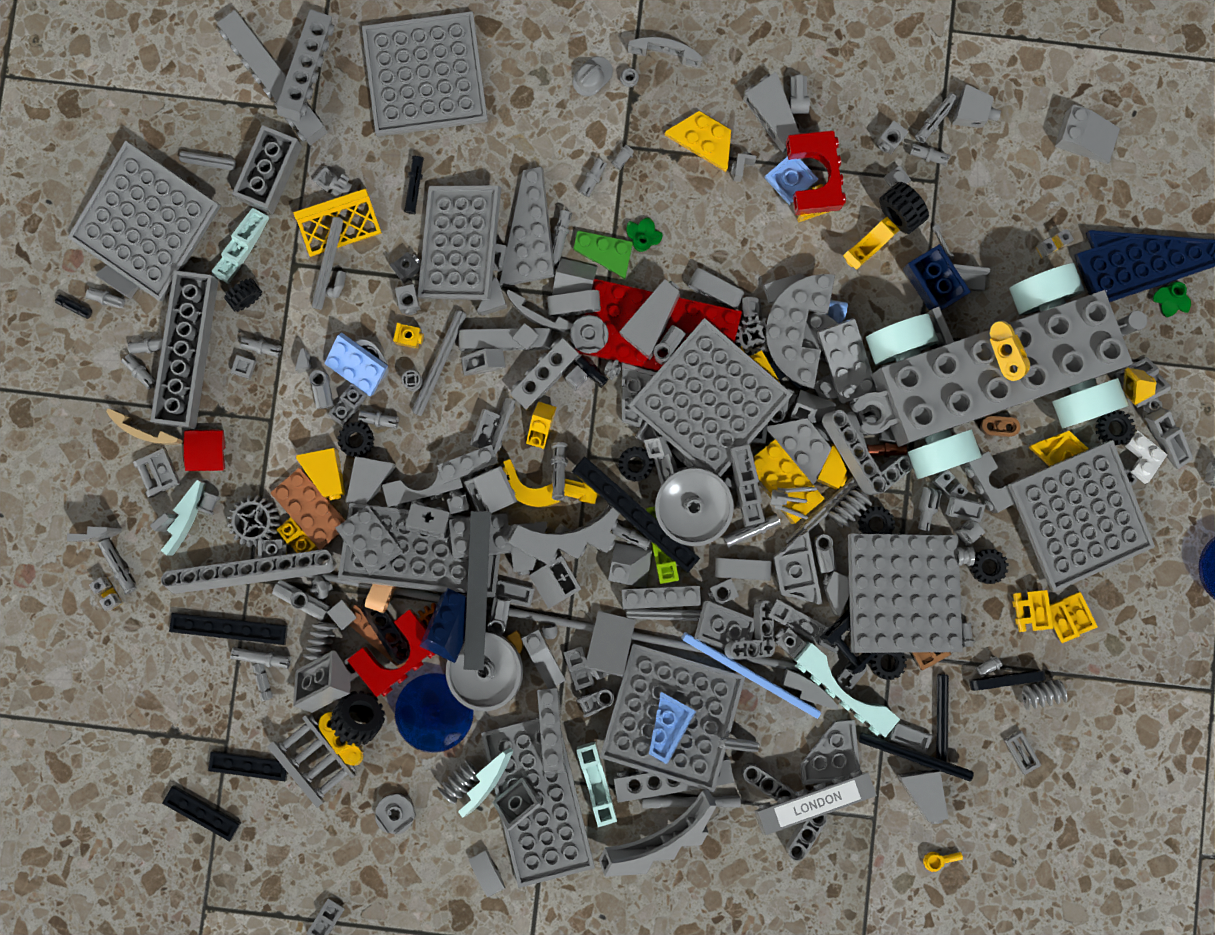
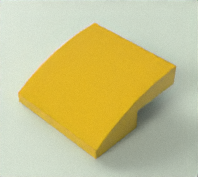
(1071, 617)

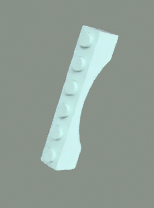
(876, 715)

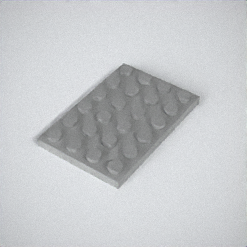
(459, 242)

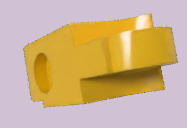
(1003, 334)
(349, 753)

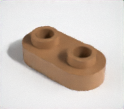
(999, 426)

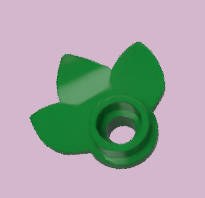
(643, 231)
(1173, 302)

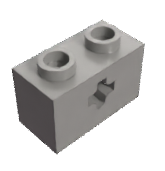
(435, 527)

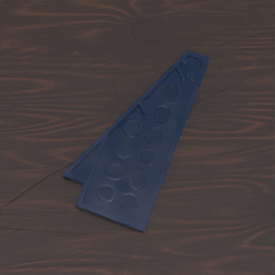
(1138, 262)

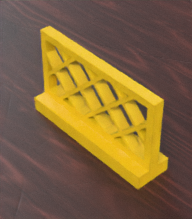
(333, 206)

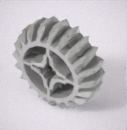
(257, 515)

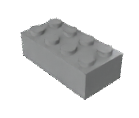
(267, 169)

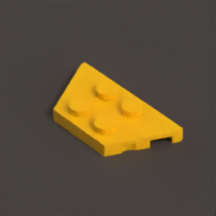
(704, 138)
(1058, 448)

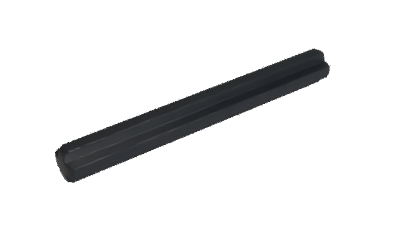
(942, 717)

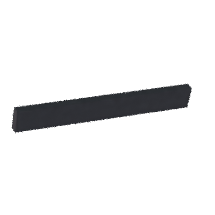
(634, 513)

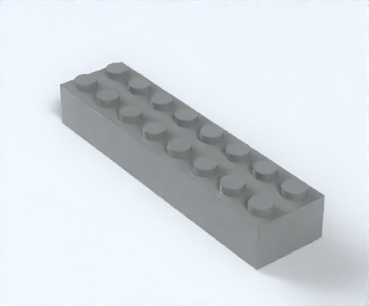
(184, 350)

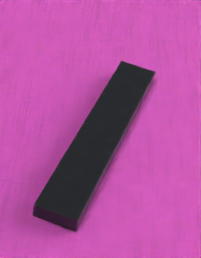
(228, 628)

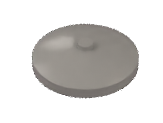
(694, 506)
(488, 687)

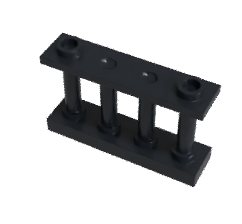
(833, 636)

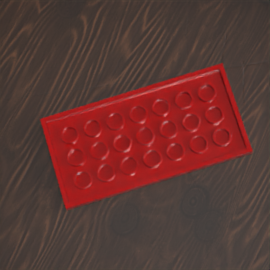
(622, 302)

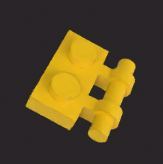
(1039, 611)

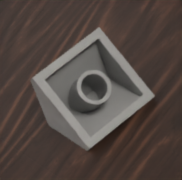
(573, 277)
(517, 803)

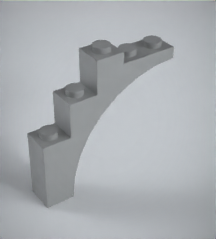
(544, 545)
(638, 856)

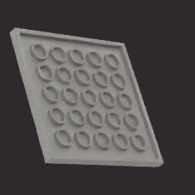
(424, 74)
(144, 220)
(709, 399)
(1081, 515)
(904, 593)
(701, 687)

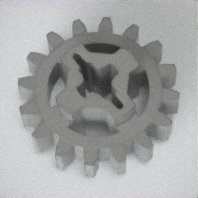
(747, 332)

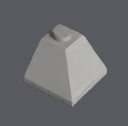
(630, 565)

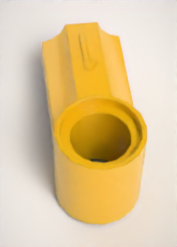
(579, 491)

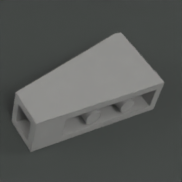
(772, 109)

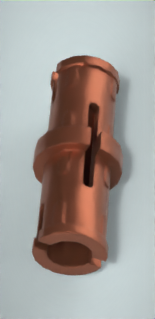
(886, 450)

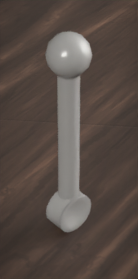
(935, 229)

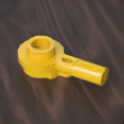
(934, 861)

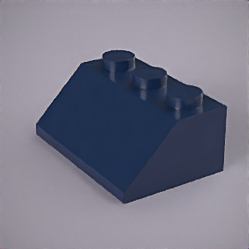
(936, 279)
(447, 626)

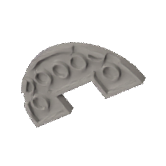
(788, 324)

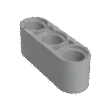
(716, 289)
(574, 303)
(743, 569)

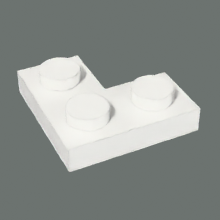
(1149, 456)

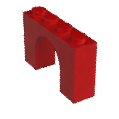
(823, 148)
(380, 678)

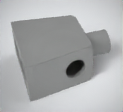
(974, 108)

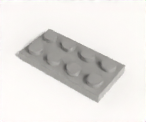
(847, 360)

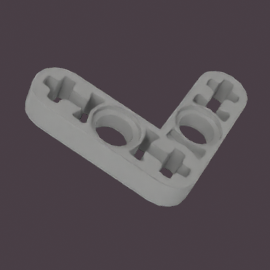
(759, 643)

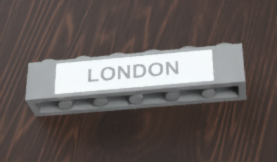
(814, 803)

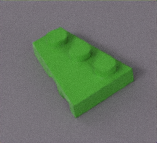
(604, 250)

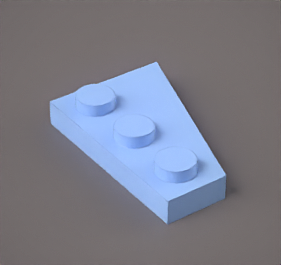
(670, 726)

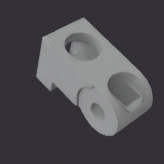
(969, 532)

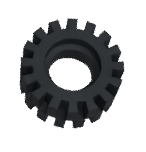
(243, 294)
(1126, 427)
(352, 428)
(635, 475)
(884, 514)
(999, 572)
(892, 673)

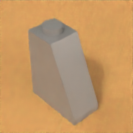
(367, 479)
(521, 561)
(927, 793)

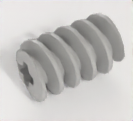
(849, 508)
(320, 640)
(1043, 692)
(459, 783)

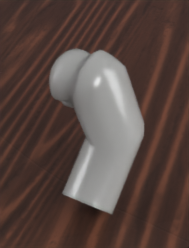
(338, 286)

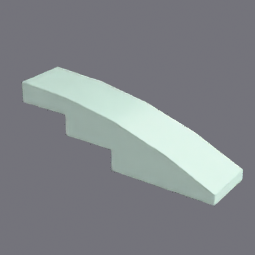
(240, 246)
(187, 513)
(488, 779)

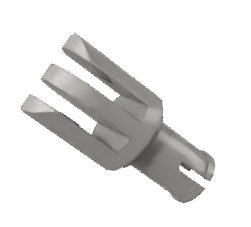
(928, 506)

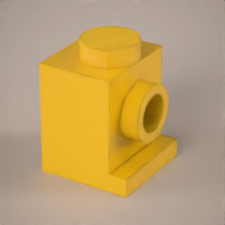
(414, 341)

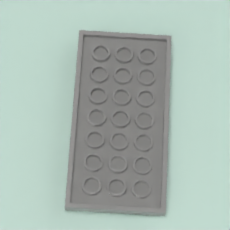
(424, 559)
(554, 836)

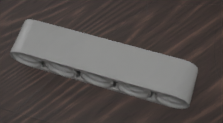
(501, 338)

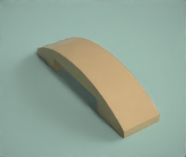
(123, 422)

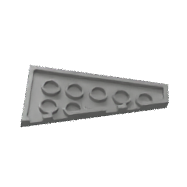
(529, 244)

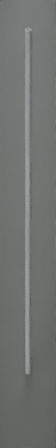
(565, 622)

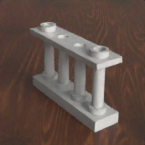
(291, 765)

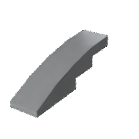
(746, 485)

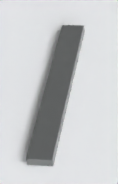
(477, 590)

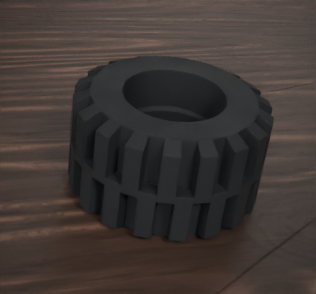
(904, 207)
(349, 729)

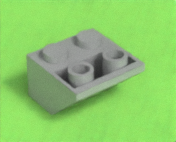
(490, 490)
(555, 582)

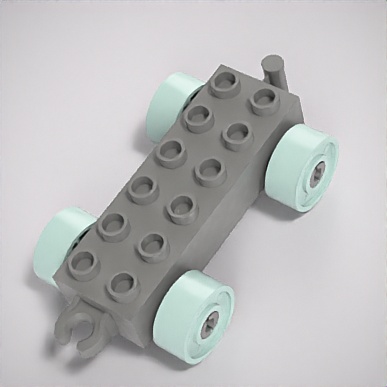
(963, 380)

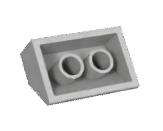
(321, 682)

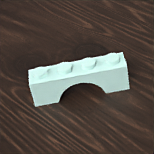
(596, 784)

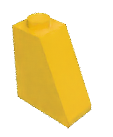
(324, 471)

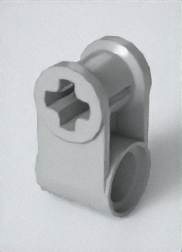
(594, 701)

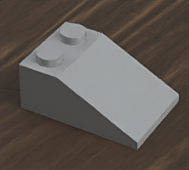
(1087, 134)

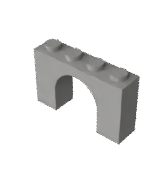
(550, 731)

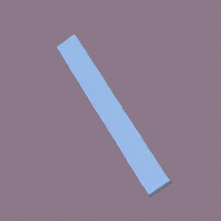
(751, 675)

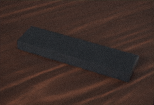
(247, 766)
(201, 813)

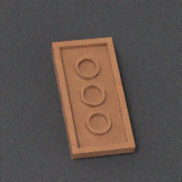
(309, 508)

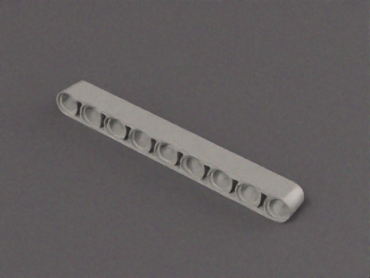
(240, 568)

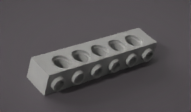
(295, 108)
(664, 786)

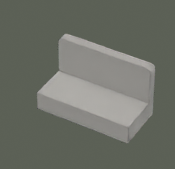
(973, 276)

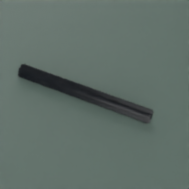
(916, 756)

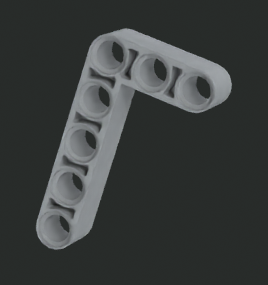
(873, 479)
(773, 792)

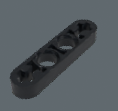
(381, 631)
(1007, 680)

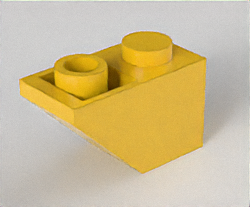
(541, 424)

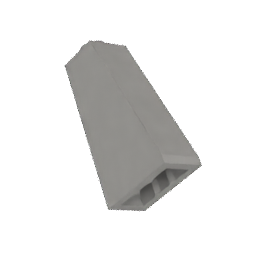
(650, 321)

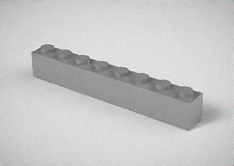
(267, 72)

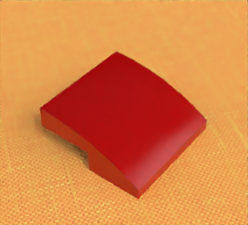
(204, 450)

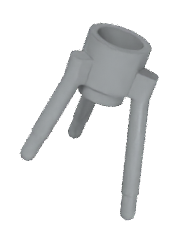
(780, 497)

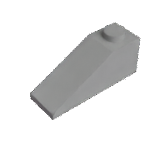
(543, 658)

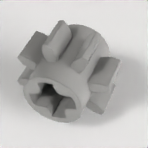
(340, 185)

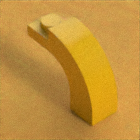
(871, 243)
(531, 497)

